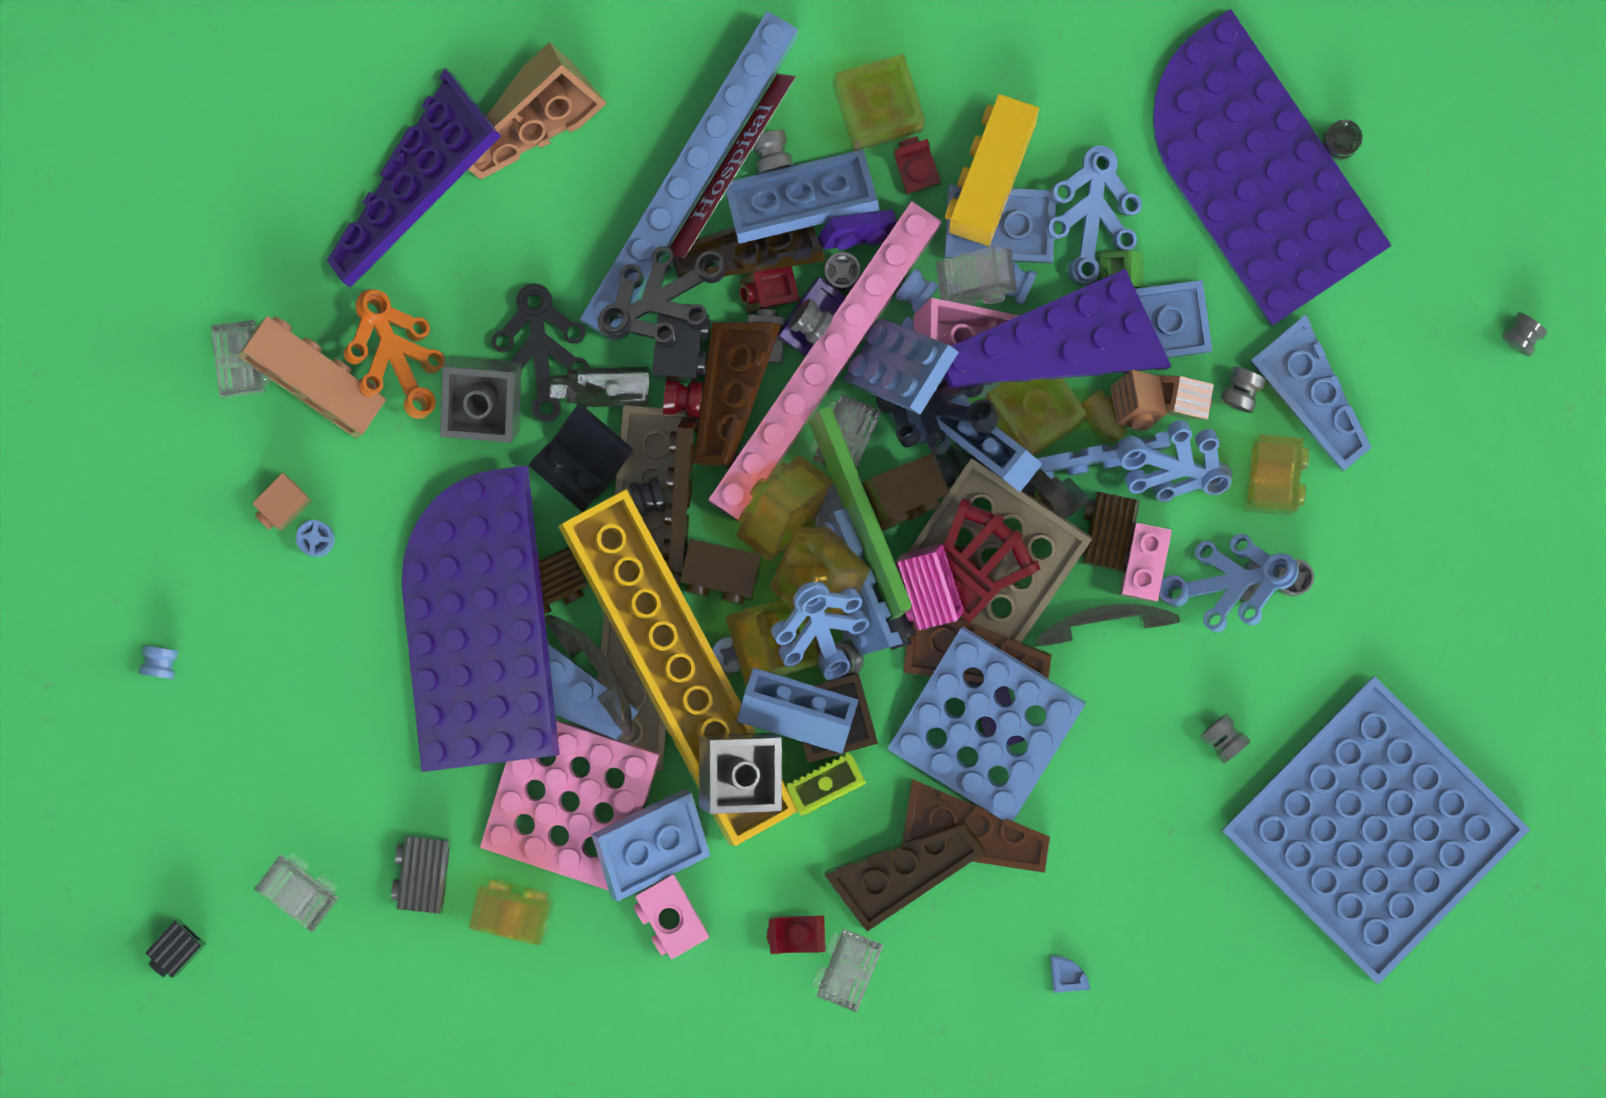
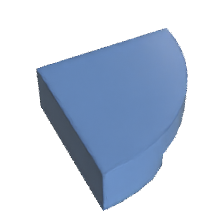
(1067, 975)

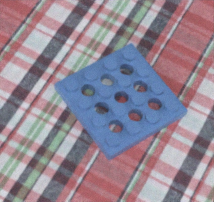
(998, 670)

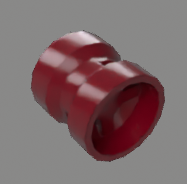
(682, 398)

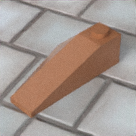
(536, 106)

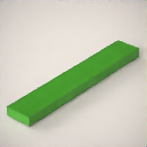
(855, 500)

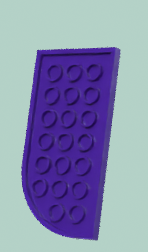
(1258, 172)
(478, 626)

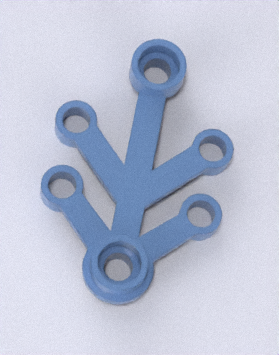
(1094, 209)
(1212, 478)
(1234, 582)
(811, 601)

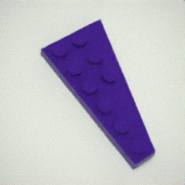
(420, 170)
(1073, 336)

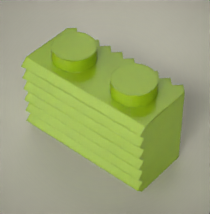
(826, 784)

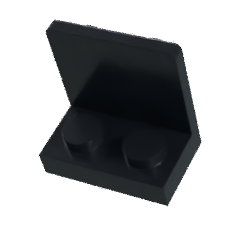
(582, 458)

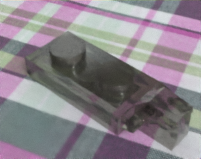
(602, 386)

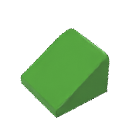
(1115, 261)

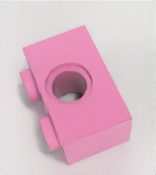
(1146, 563)
(670, 895)

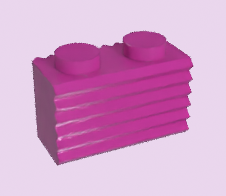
(929, 587)

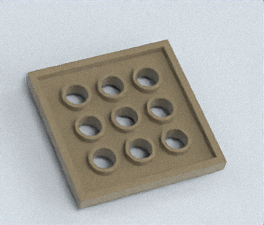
(1037, 522)

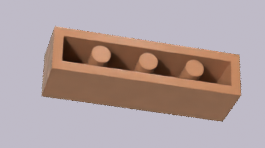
(311, 375)

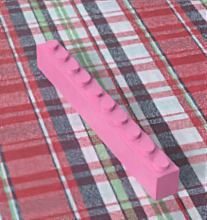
(826, 359)

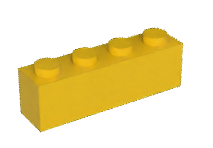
(993, 169)

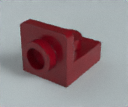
(916, 165)
(768, 289)
(796, 934)

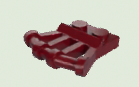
(972, 582)

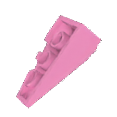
(954, 321)

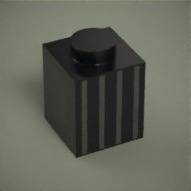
(174, 950)

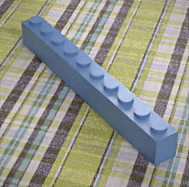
(698, 160)

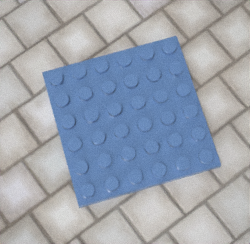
(1375, 830)

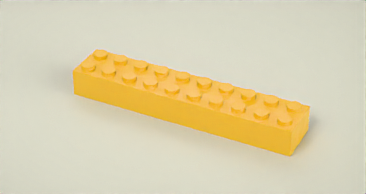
(662, 640)

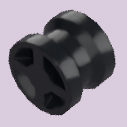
(648, 496)

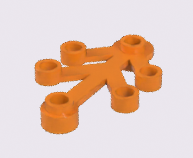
(392, 349)

